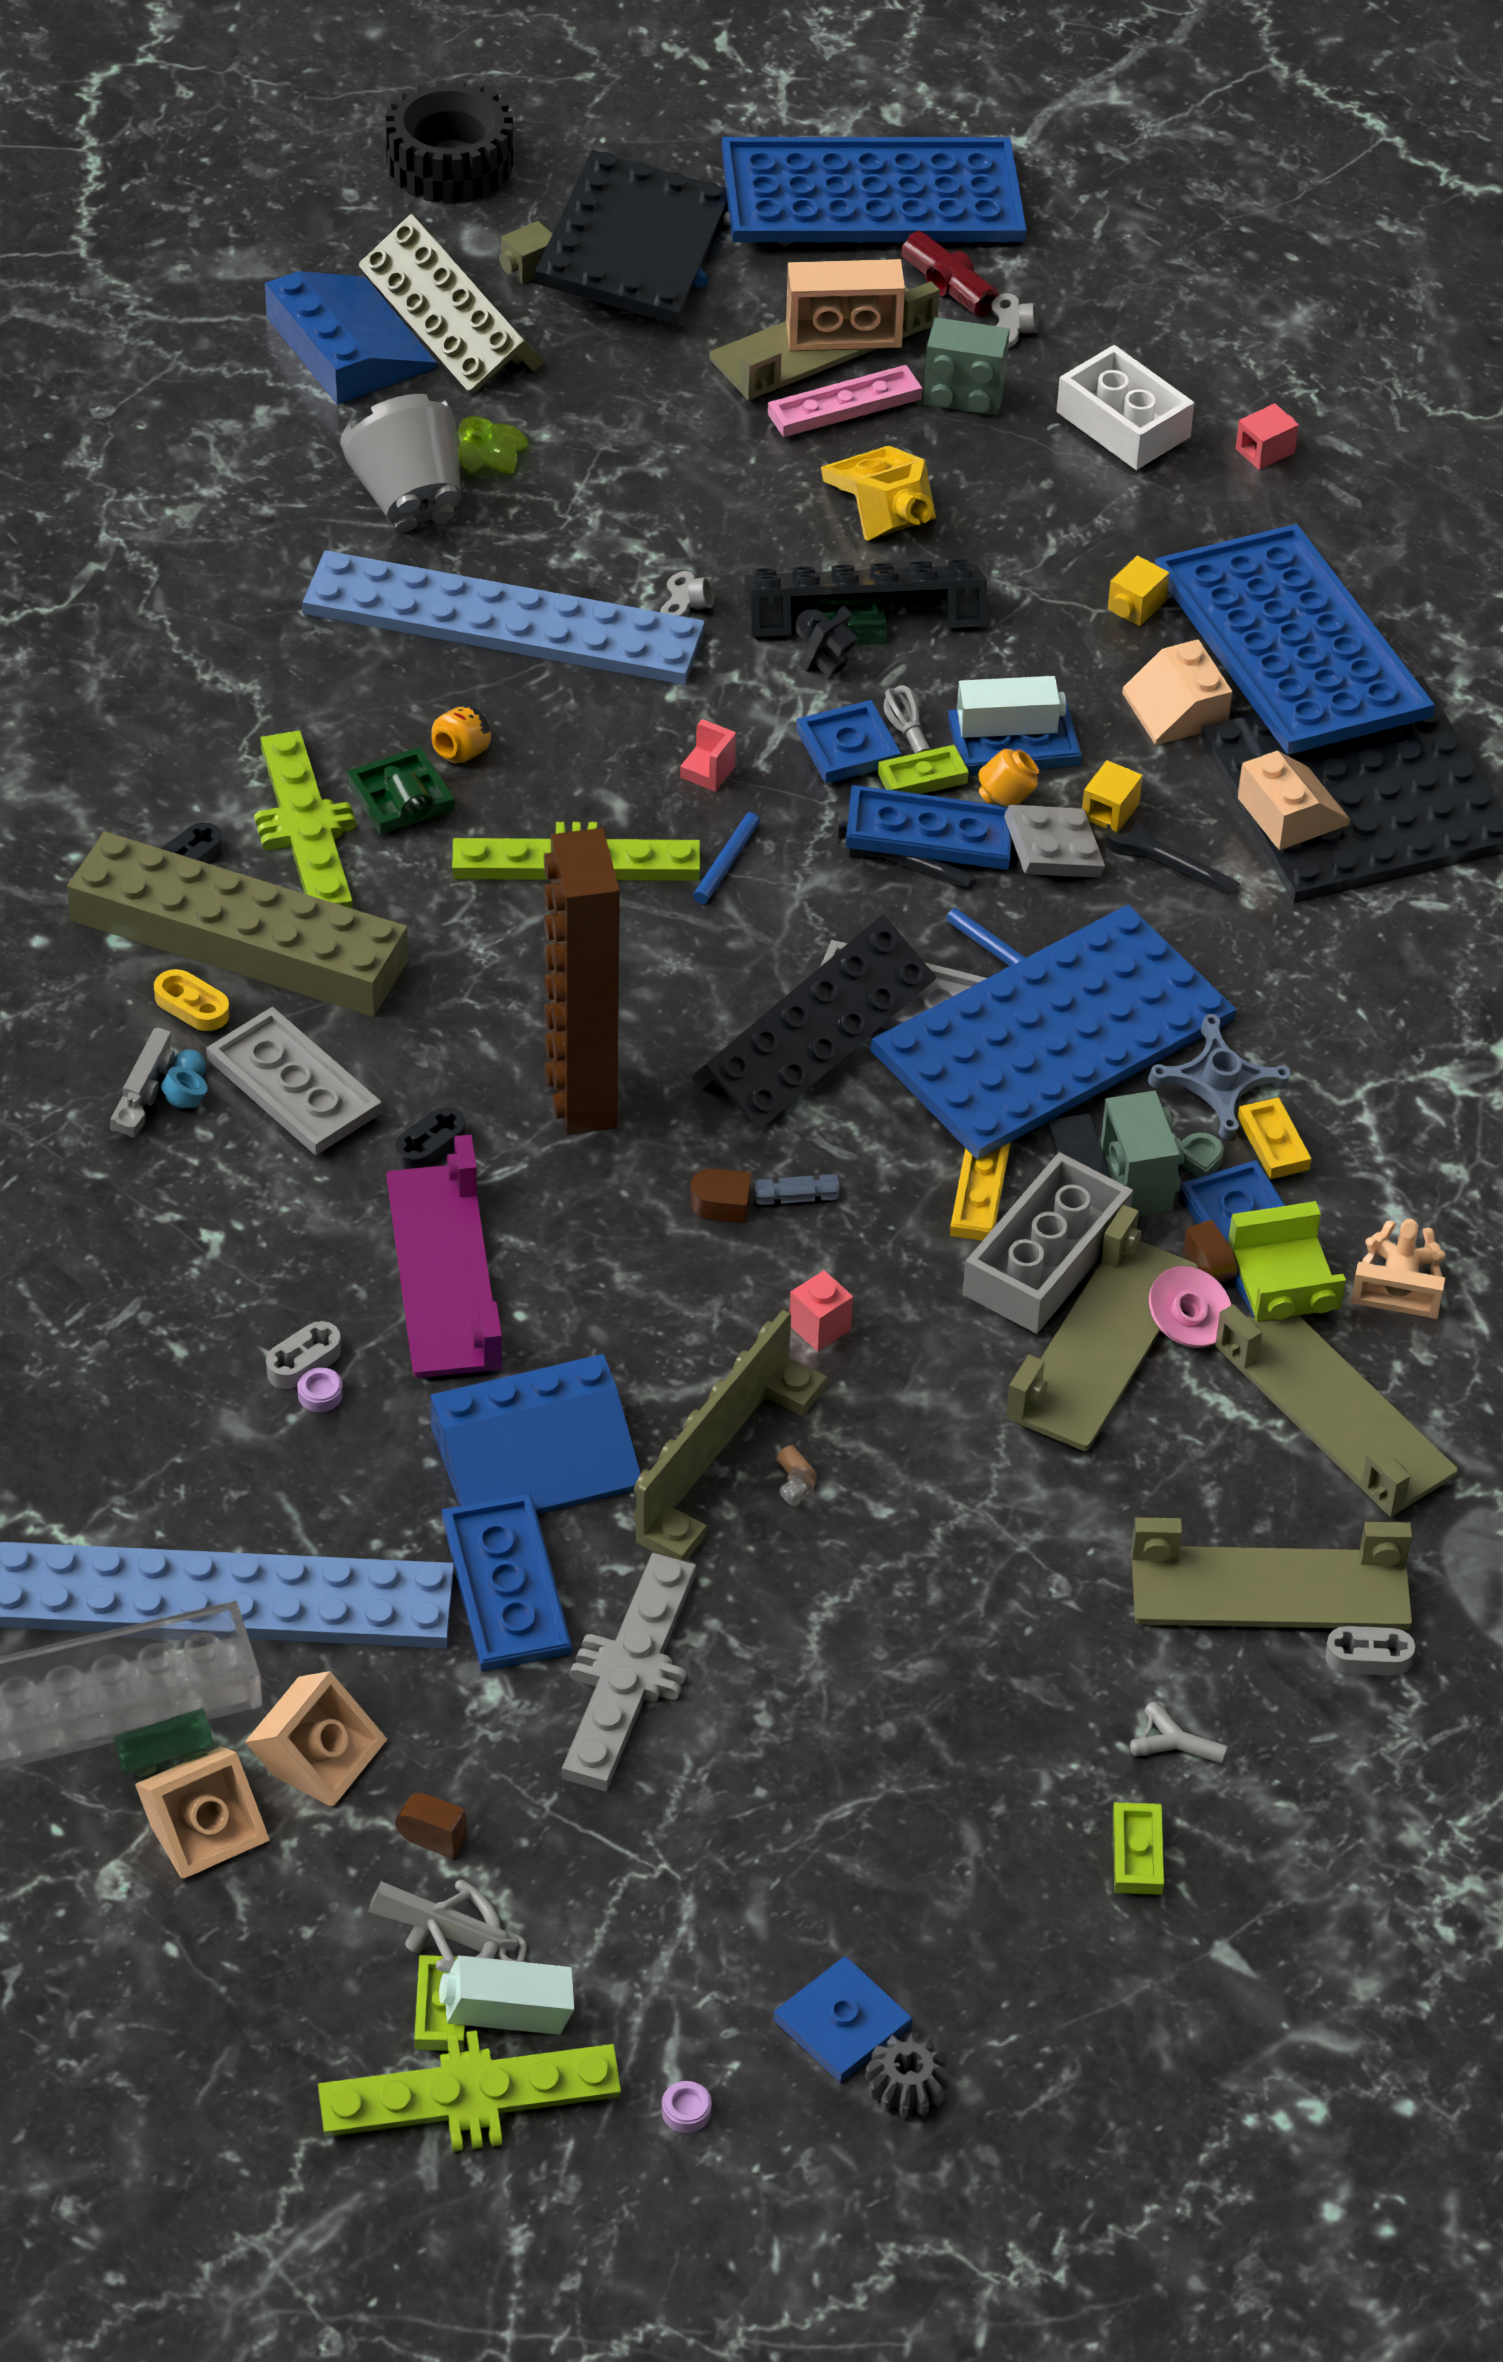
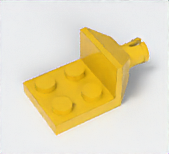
(888, 488)

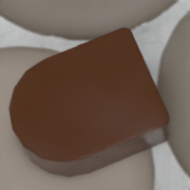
(721, 1194)
(1210, 1251)
(433, 1824)

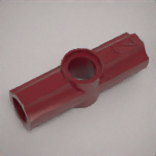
(949, 273)

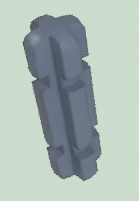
(796, 1189)

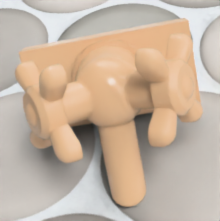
(1398, 1283)

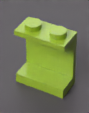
(1284, 1262)

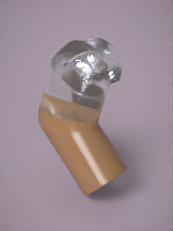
(800, 1478)

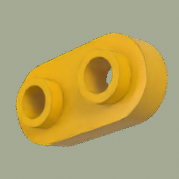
(196, 1000)

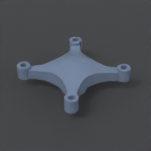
(1219, 1076)

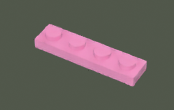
(844, 400)

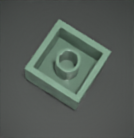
(966, 366)
(1142, 1150)

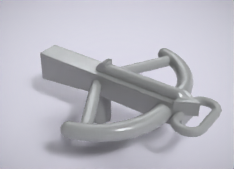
(448, 1923)

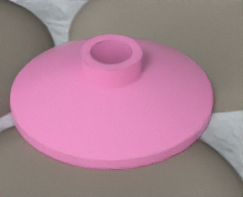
(1197, 1295)

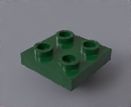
(400, 790)

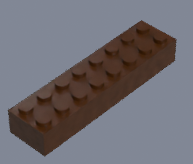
(582, 980)

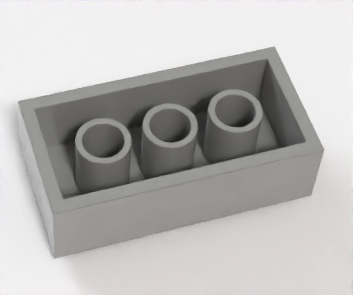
(1044, 1243)

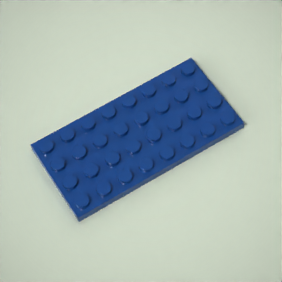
(872, 189)
(1294, 639)
(1051, 1031)

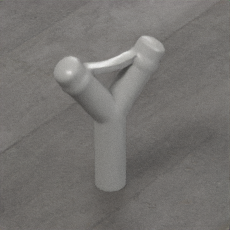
(1173, 1738)

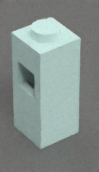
(1009, 706)
(508, 1995)

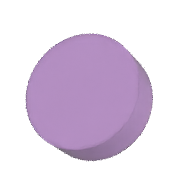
(320, 1389)
(686, 2106)

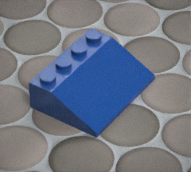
(344, 333)
(537, 1434)

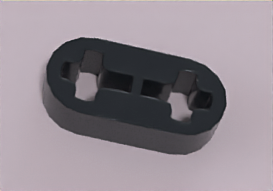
(203, 833)
(428, 1138)

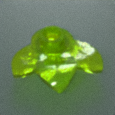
(492, 446)

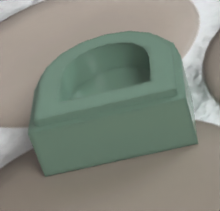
(1202, 1154)

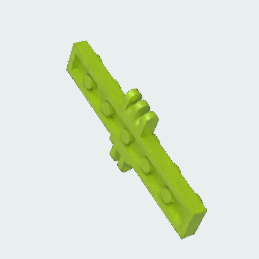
(304, 819)
(524, 858)
(469, 2091)

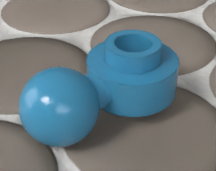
(184, 1081)

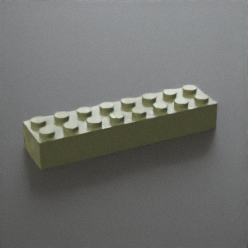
(238, 923)

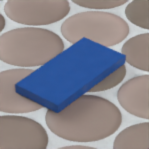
(928, 827)
(1228, 1193)
(506, 1582)

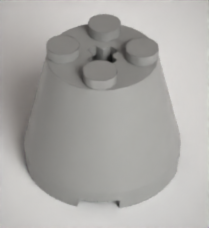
(407, 459)

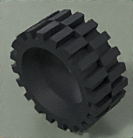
(449, 114)

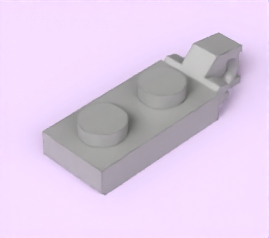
(143, 1083)

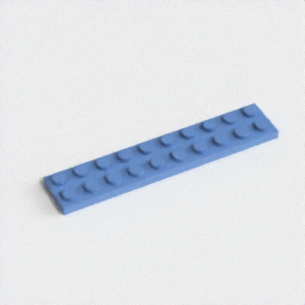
(504, 617)
(275, 1593)

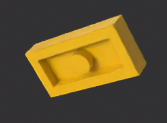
(1274, 1138)

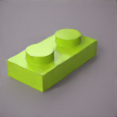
(924, 771)
(1138, 1848)
(431, 2017)

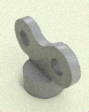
(1017, 317)
(693, 594)

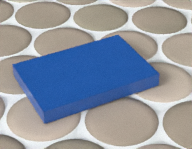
(1046, 750)

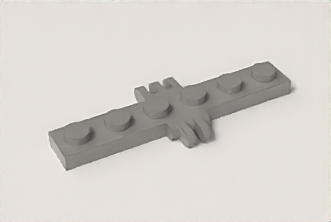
(628, 1671)

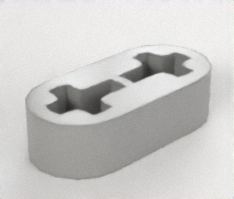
(301, 1353)
(1370, 1650)

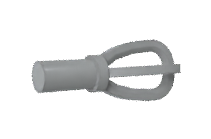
(913, 729)

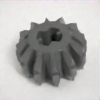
(907, 2076)

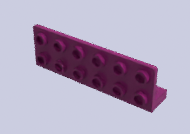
(444, 1267)

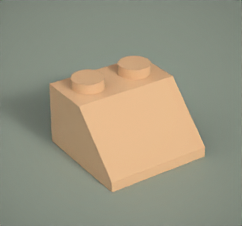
(1178, 693)
(1288, 800)
(317, 1738)
(203, 1811)

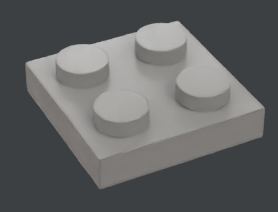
(1054, 841)

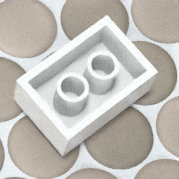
(1125, 407)

